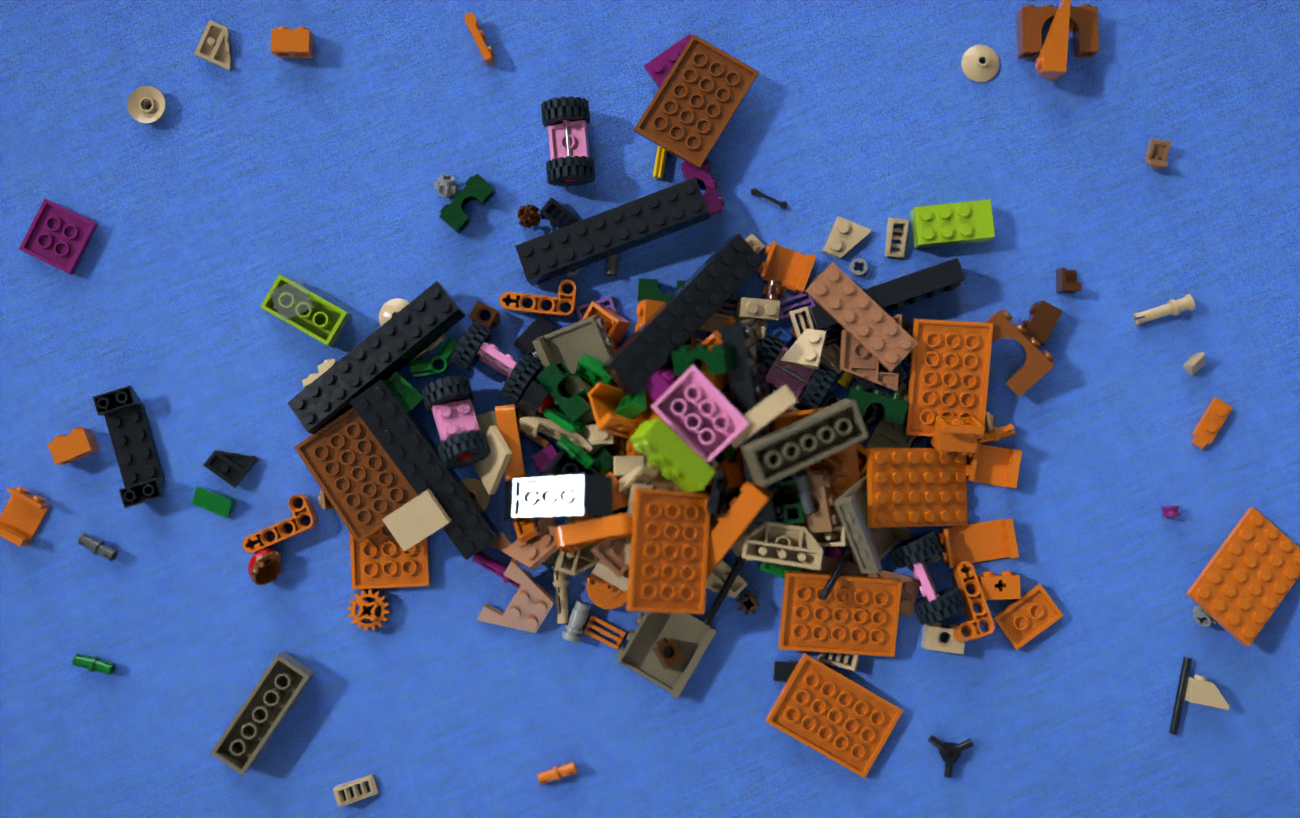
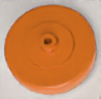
(604, 593)

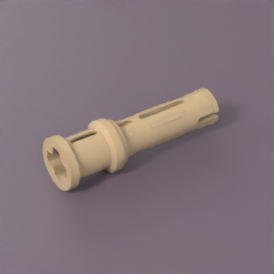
(1172, 307)
(560, 583)

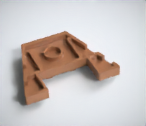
(860, 362)
(535, 550)
(527, 606)

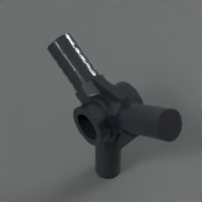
(949, 752)

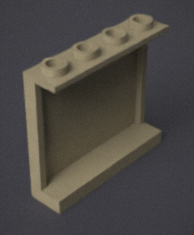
(574, 341)
(868, 544)
(690, 636)

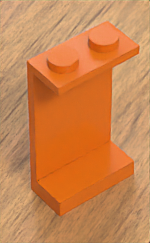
(978, 542)

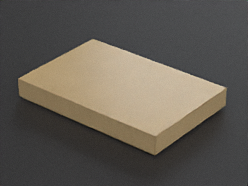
(493, 467)
(416, 520)

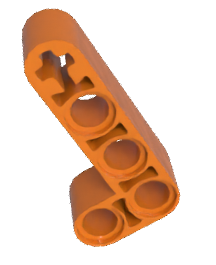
(538, 301)
(508, 428)
(280, 528)
(574, 535)
(976, 598)

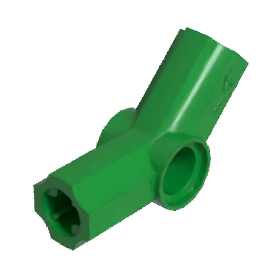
(428, 366)

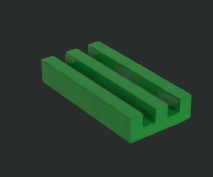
(558, 417)

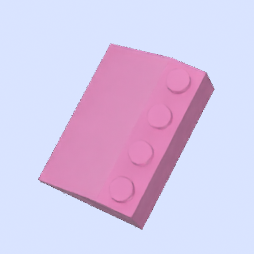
(700, 414)

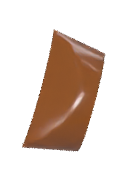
(619, 448)

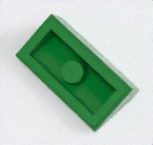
(591, 370)
(632, 404)
(213, 501)

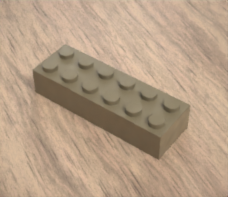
(804, 442)
(262, 713)

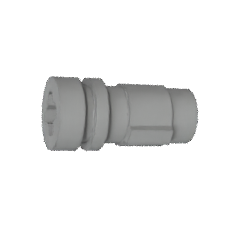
(576, 622)

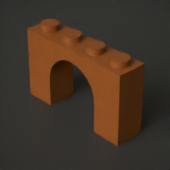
(1082, 25)
(1036, 362)

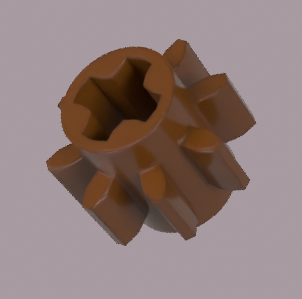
(529, 216)
(774, 290)
(751, 607)

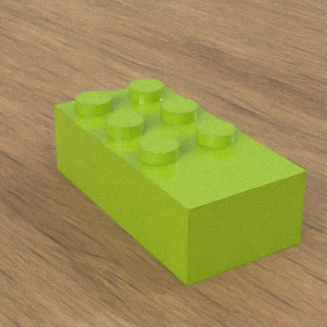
(952, 224)
(321, 322)
(671, 456)

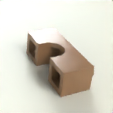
(824, 517)

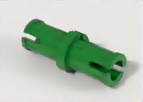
(575, 451)
(93, 664)

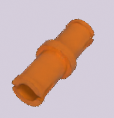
(997, 433)
(557, 773)

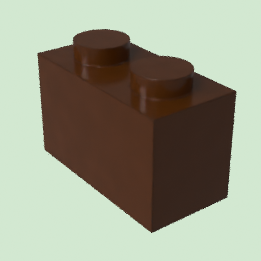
(1041, 320)

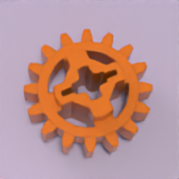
(373, 616)

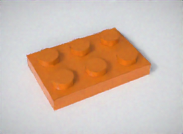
(1027, 616)

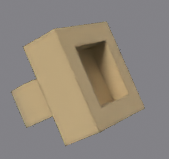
(755, 243)

